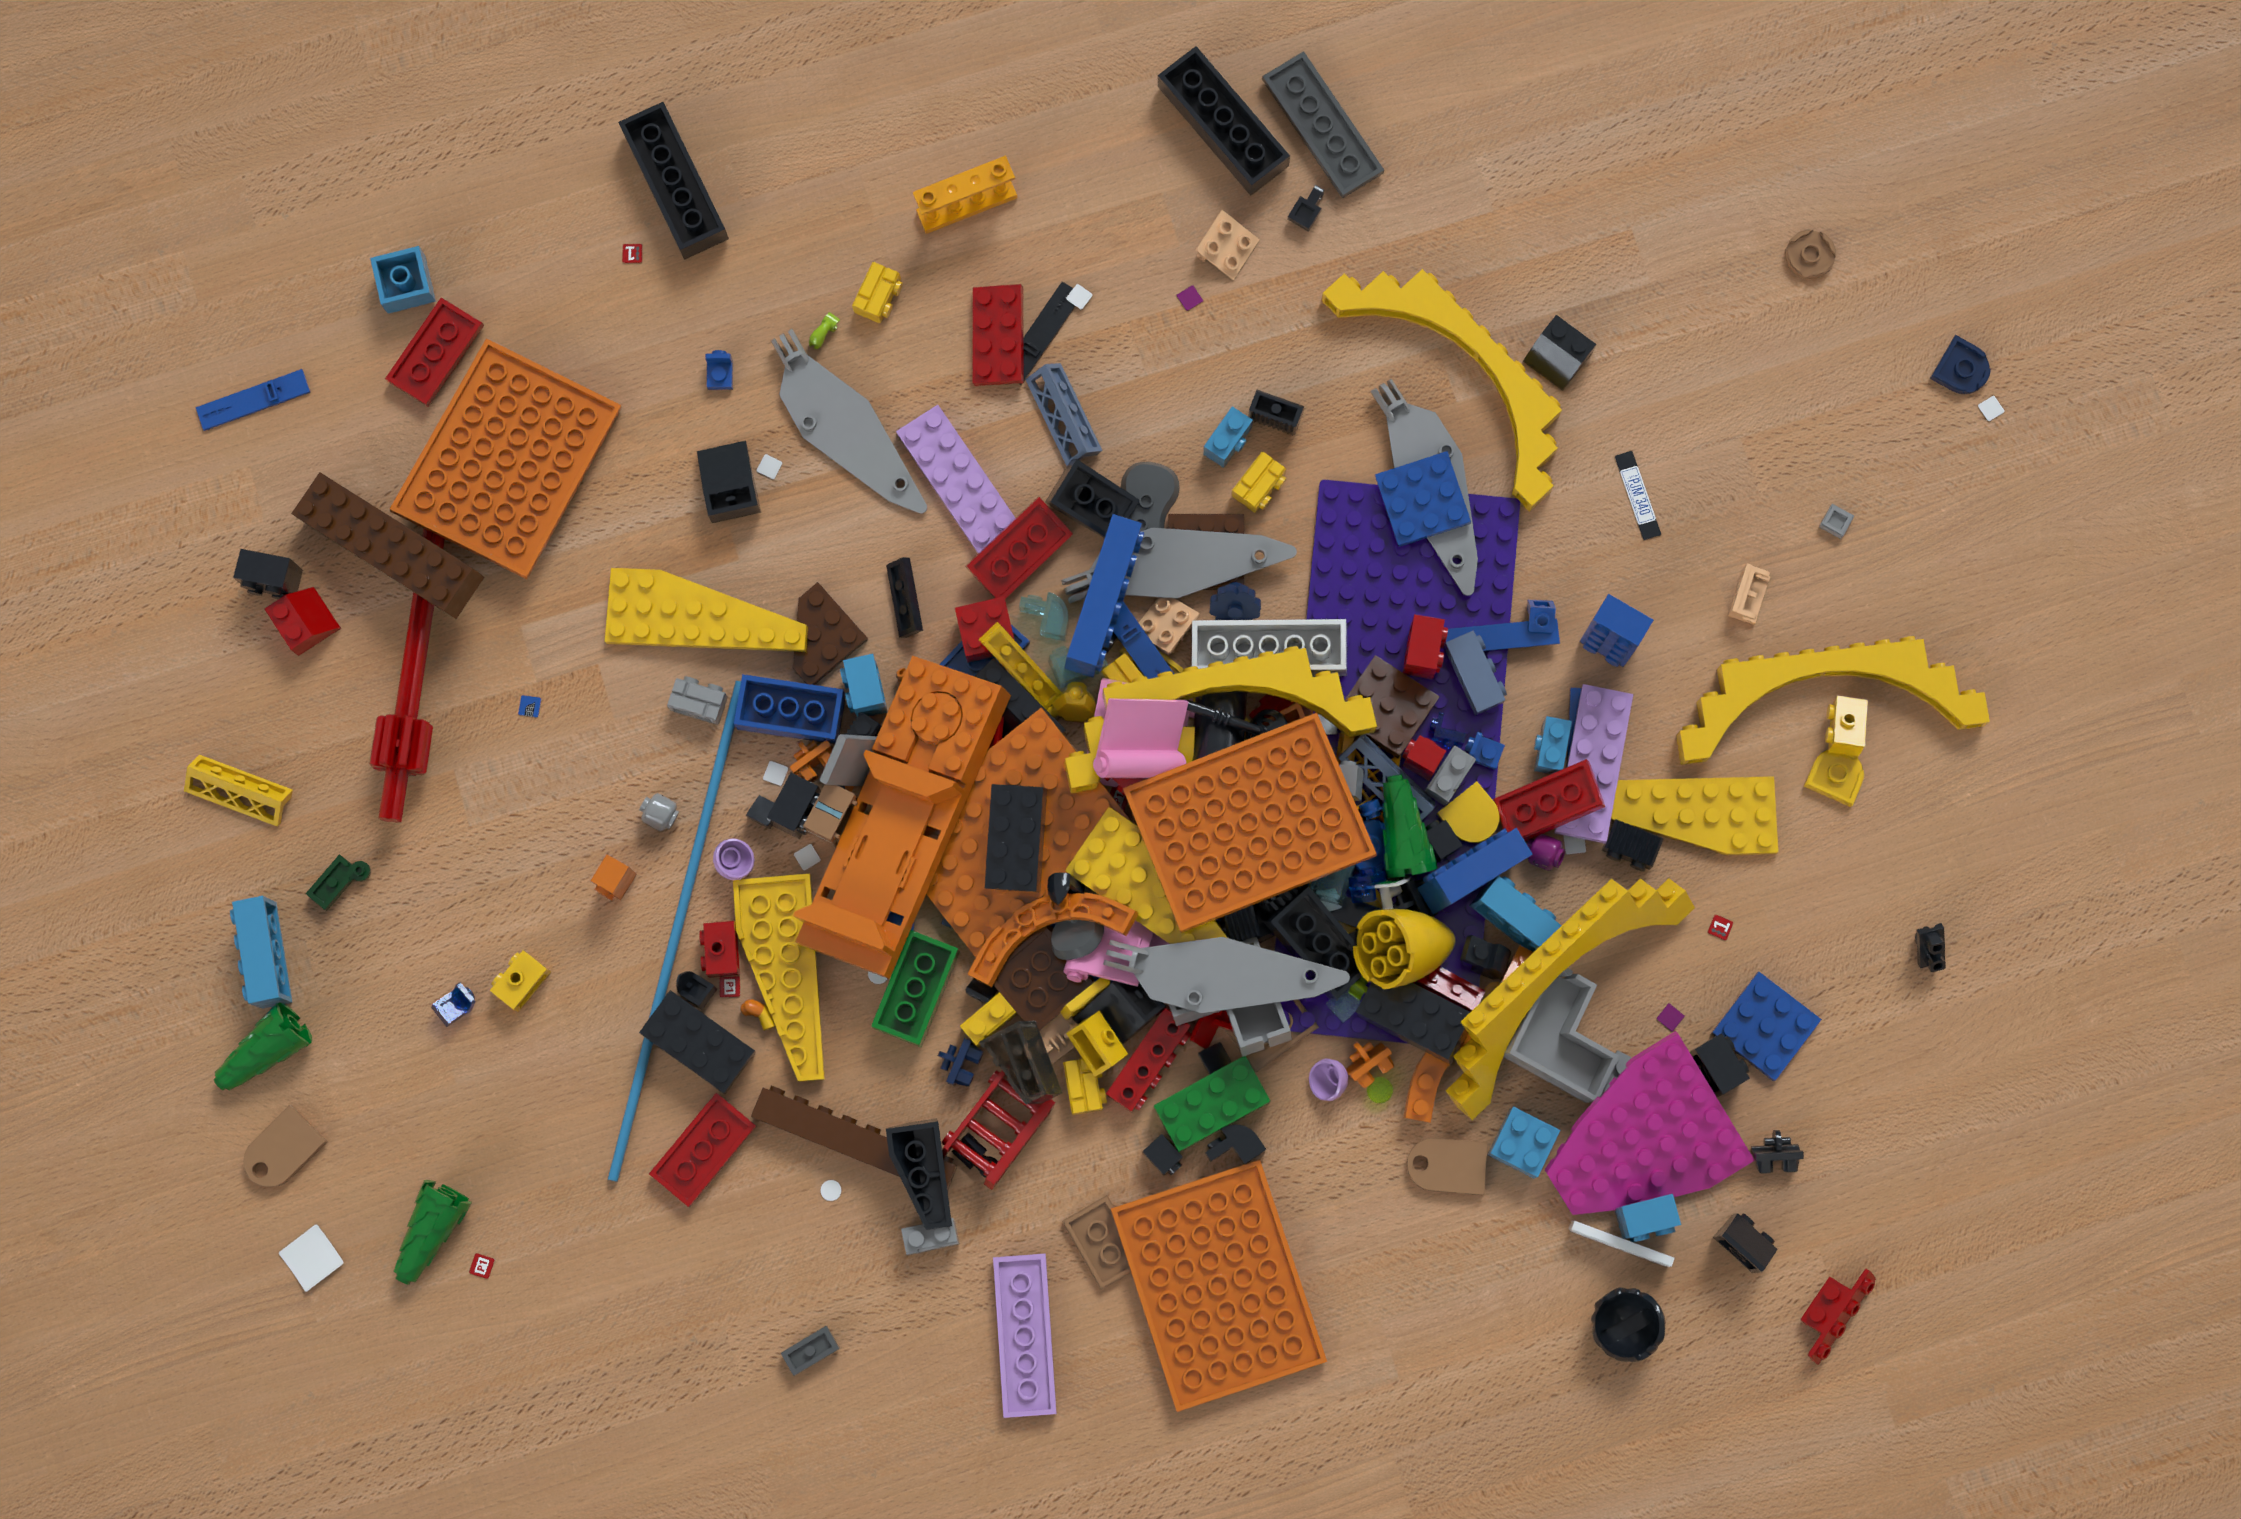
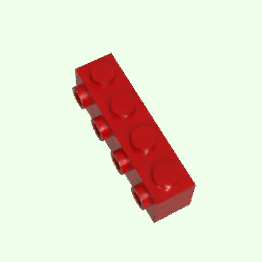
(1147, 1062)

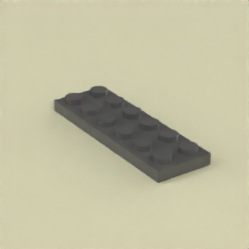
(1323, 124)

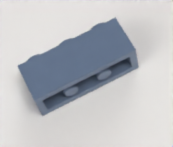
(1475, 672)

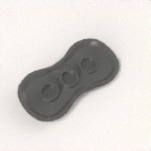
(1156, 490)
(1076, 937)

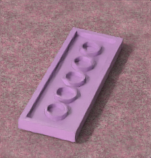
(956, 477)
(1600, 739)
(1024, 1335)

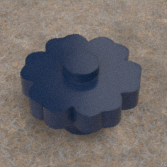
(1235, 603)

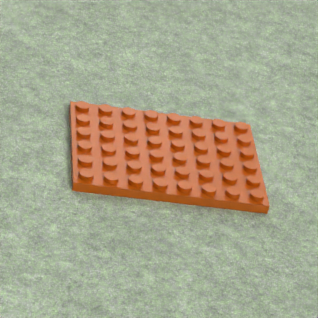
(506, 458)
(1025, 757)
(1249, 822)
(1218, 1285)

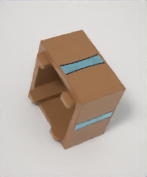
(830, 814)

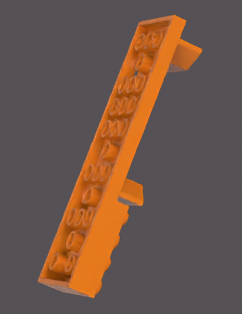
(916, 780)

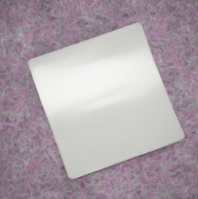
(311, 1257)

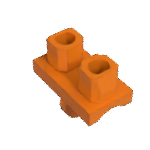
(809, 757)
(1365, 1059)

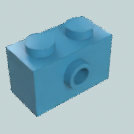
(1228, 437)
(1552, 745)

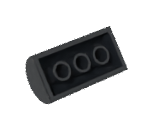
(1214, 737)

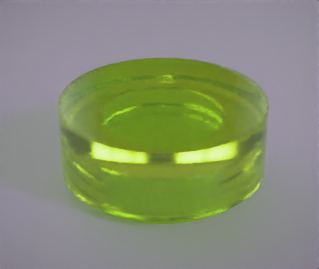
(1380, 1090)

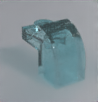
(1054, 613)

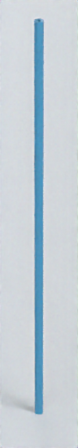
(676, 931)

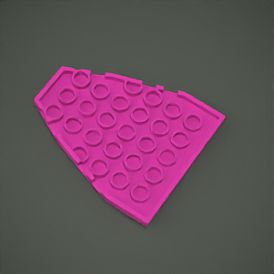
(1648, 1136)

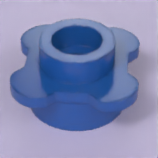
(1370, 809)

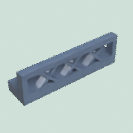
(1068, 406)
(1388, 768)

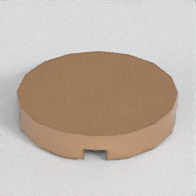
(1810, 254)

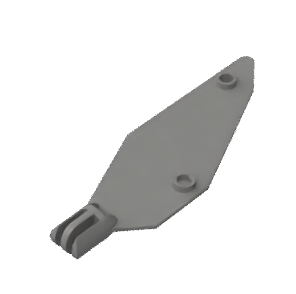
(843, 426)
(1418, 435)
(1188, 561)
(1223, 974)

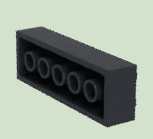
(1223, 120)
(673, 180)

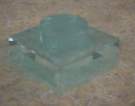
(1344, 1006)

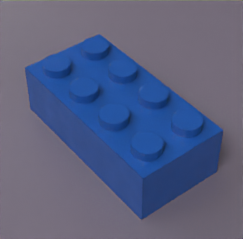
(1615, 631)
(789, 709)
(1473, 869)

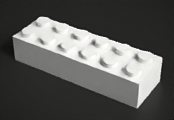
(1230, 639)

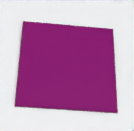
(1189, 298)
(1670, 1017)

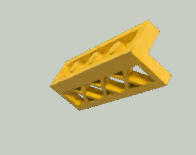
(237, 784)

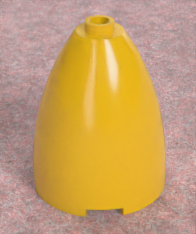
(1400, 946)

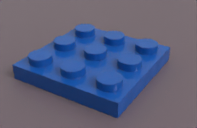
(1423, 499)
(1767, 1026)

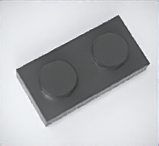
(810, 1350)

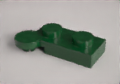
(336, 880)

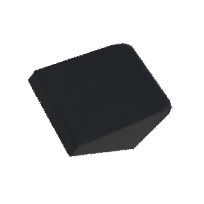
(759, 811)
(980, 991)
(1214, 1057)

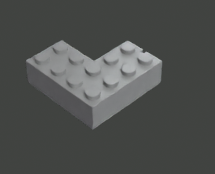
(1250, 1024)
(1553, 1049)

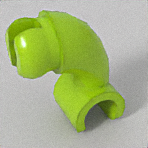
(818, 336)
(1358, 988)

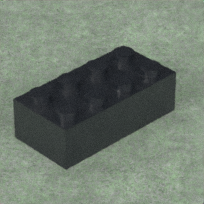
(1016, 838)
(1314, 935)
(1416, 1018)
(697, 1042)

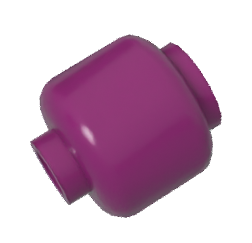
(1546, 852)

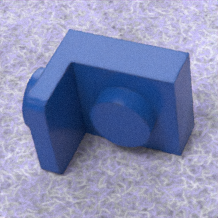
(719, 370)
(1541, 615)
(1484, 750)

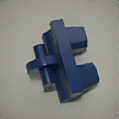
(966, 1052)

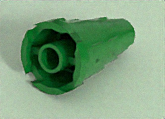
(1404, 833)
(270, 1042)
(429, 1226)

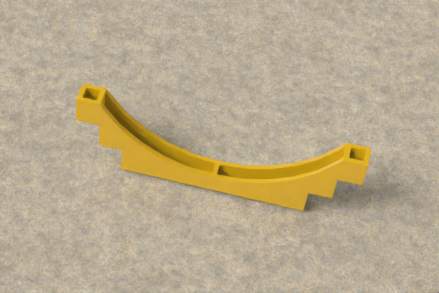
(1430, 306)
(1894, 663)
(1278, 674)
(1497, 1017)

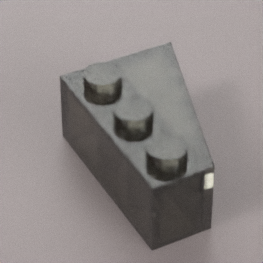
(1024, 1061)

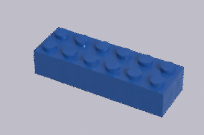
(1102, 598)

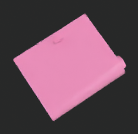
(1140, 738)
(1092, 964)

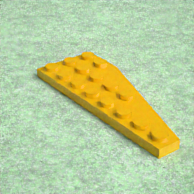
(670, 611)
(1710, 813)
(1120, 868)
(782, 966)

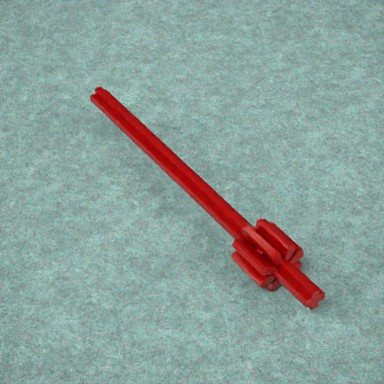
(401, 739)

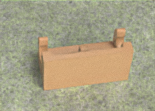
(1749, 594)

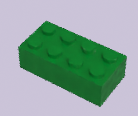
(915, 988)
(1211, 1104)

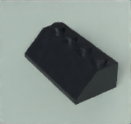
(1021, 703)

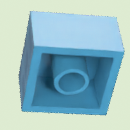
(403, 279)
(864, 684)
(1523, 1142)
(1648, 1216)

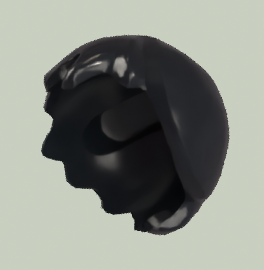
(1628, 1324)

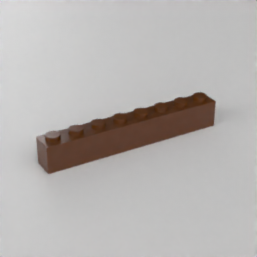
(830, 1131)

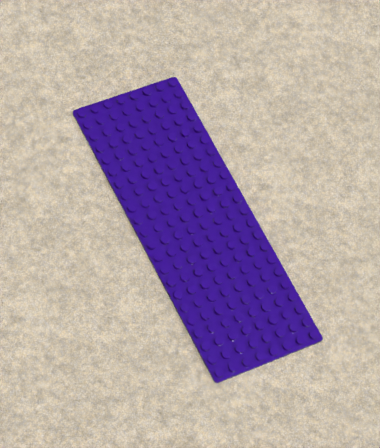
(1378, 589)

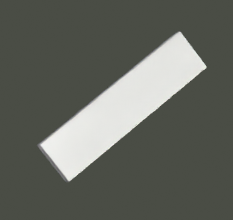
(1621, 1244)

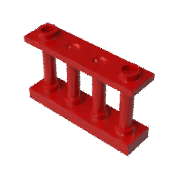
(1008, 1150)

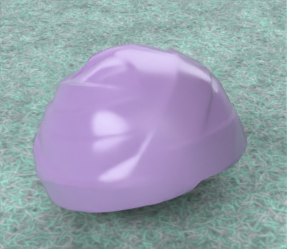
(733, 859)
(1328, 1079)

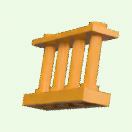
(965, 194)

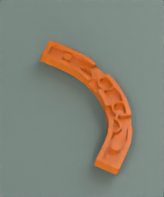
(1043, 913)
(1424, 1087)

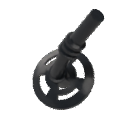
(1248, 727)

